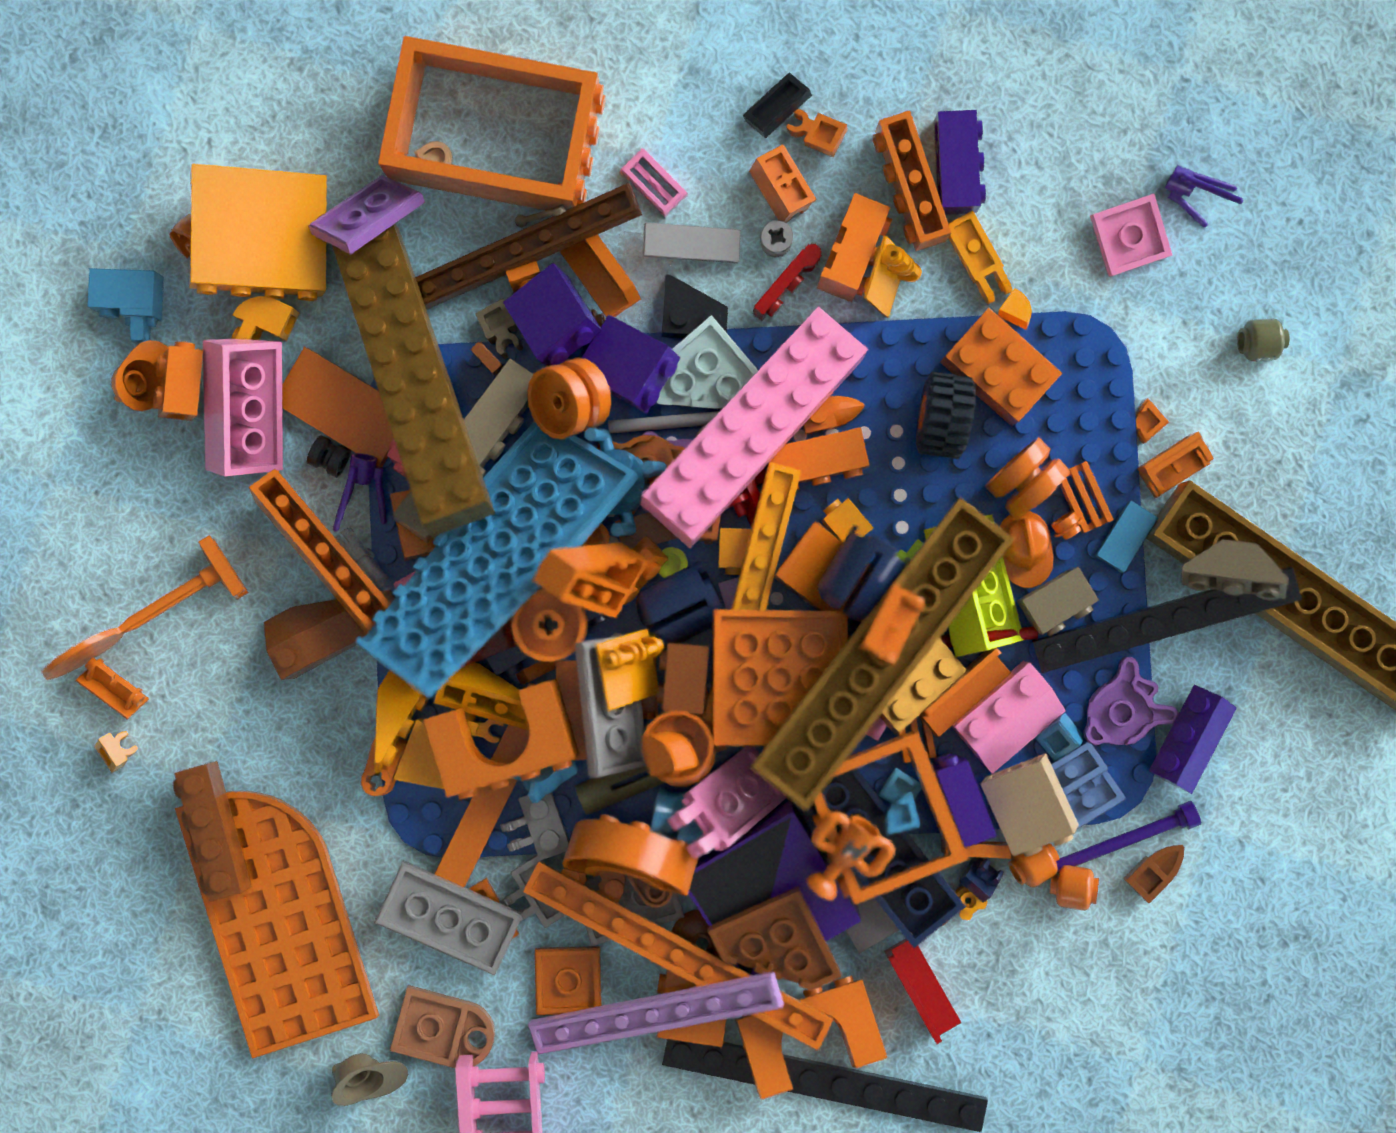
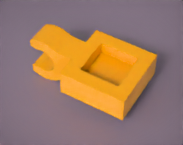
(482, 729)

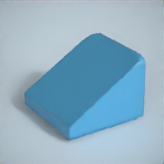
(1060, 737)

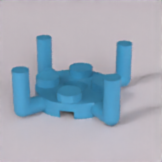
(633, 497)

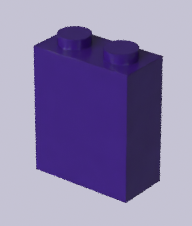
(552, 316)
(632, 362)
(963, 799)

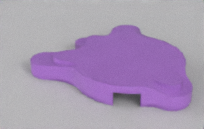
(1124, 708)

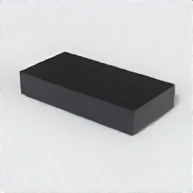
(777, 105)

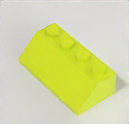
(986, 610)

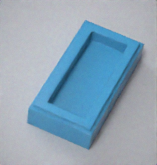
(1126, 536)

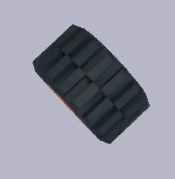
(945, 415)

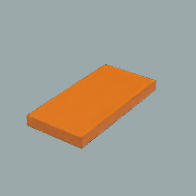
(337, 405)

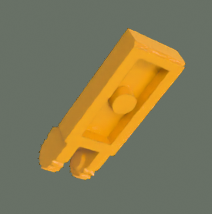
(978, 255)

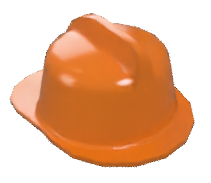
(136, 376)
(1031, 553)

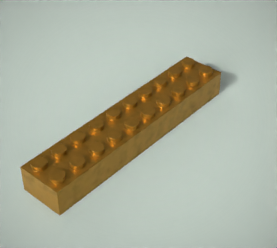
(414, 384)
(1327, 619)
(860, 685)

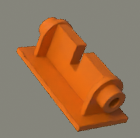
(111, 688)

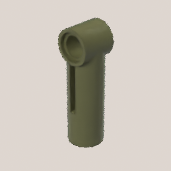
(598, 792)

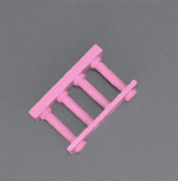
(472, 1108)

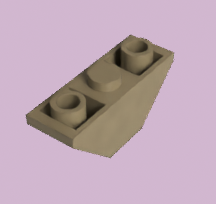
(1235, 570)

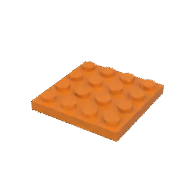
(766, 668)

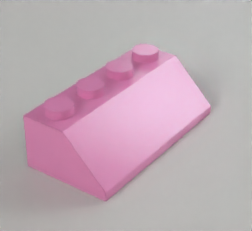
(242, 406)

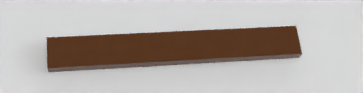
(528, 245)

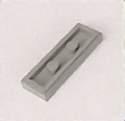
(691, 243)

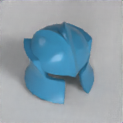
(666, 805)

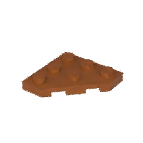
(778, 939)

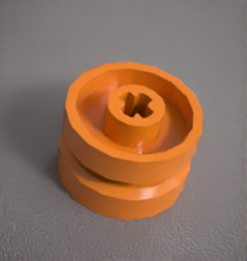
(569, 398)
(1030, 481)
(538, 641)

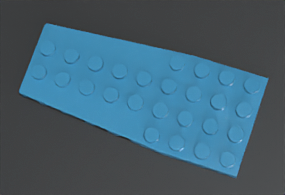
(481, 573)

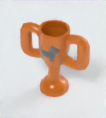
(849, 849)

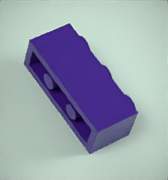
(959, 161)
(1193, 738)

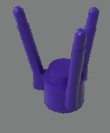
(1185, 180)
(361, 471)

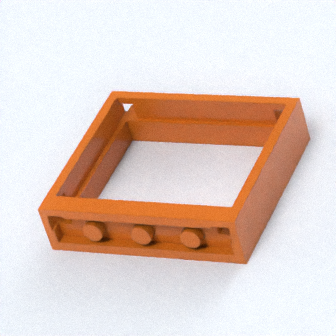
(937, 804)

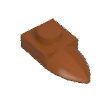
(1155, 872)

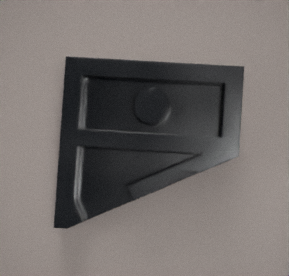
(688, 308)

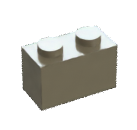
(1058, 601)

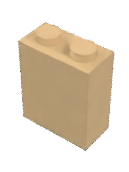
(1030, 806)

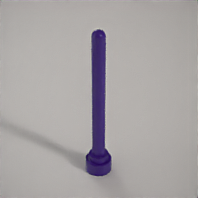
(1184, 816)

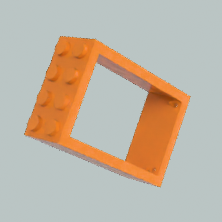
(400, 167)

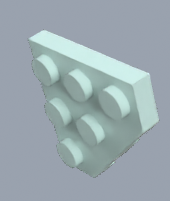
(709, 369)

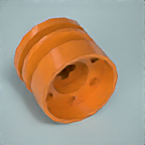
(699, 738)

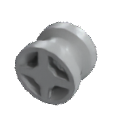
(773, 244)

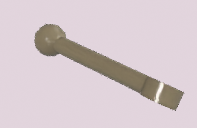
(522, 220)

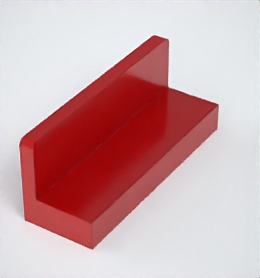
(923, 988)

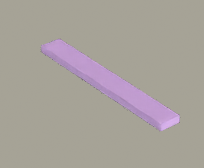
(656, 1013)

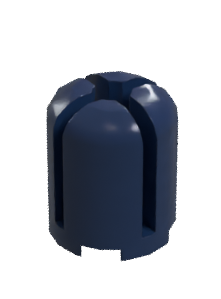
(849, 565)
(679, 605)

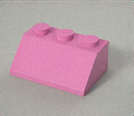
(1009, 716)

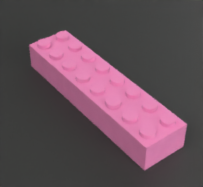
(753, 427)

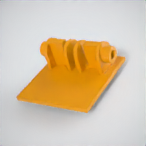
(889, 269)
(628, 667)

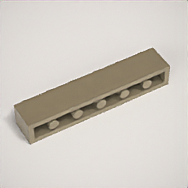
(487, 425)

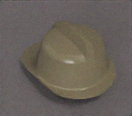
(365, 1078)

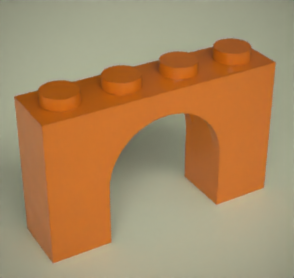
(466, 768)
(851, 1012)

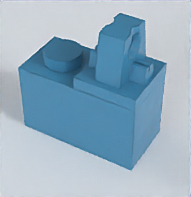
(132, 294)

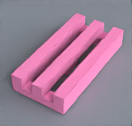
(634, 163)

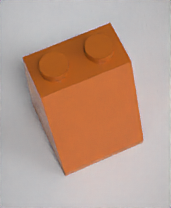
(808, 564)

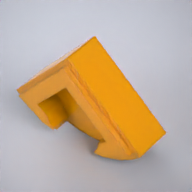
(1016, 309)

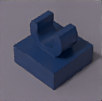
(981, 878)

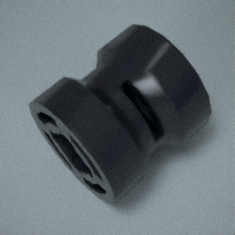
(328, 456)

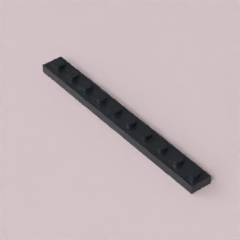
(838, 1084)

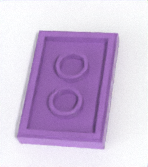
(366, 214)

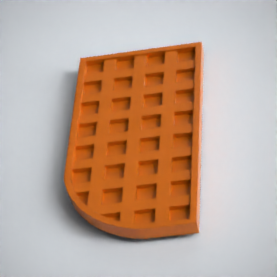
(289, 933)

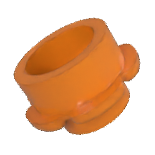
(1067, 525)

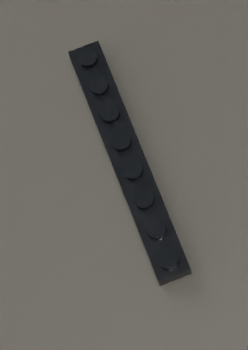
(1153, 624)

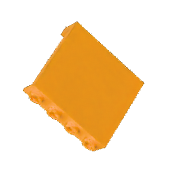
(256, 233)

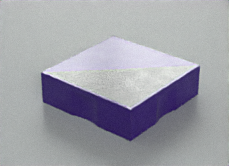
(766, 863)

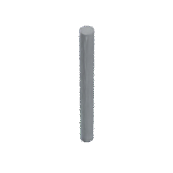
(661, 422)

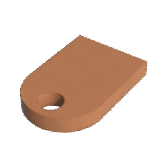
(439, 1028)

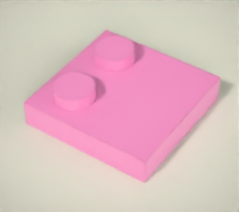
(1131, 235)

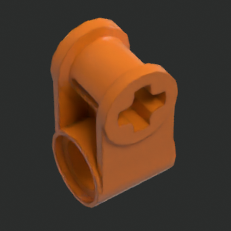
(387, 772)

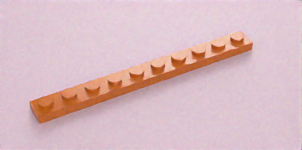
(665, 948)

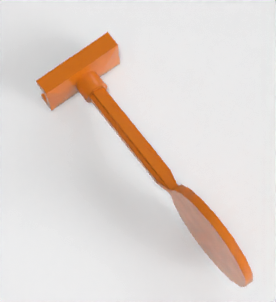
(217, 571)

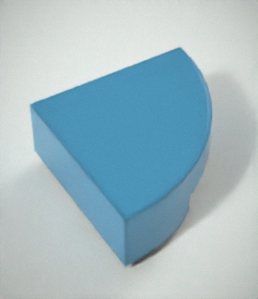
(901, 815)

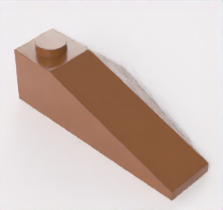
(310, 636)

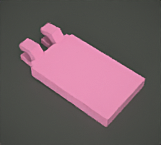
(727, 803)

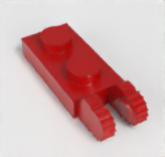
(787, 281)

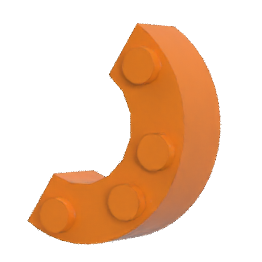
(630, 851)

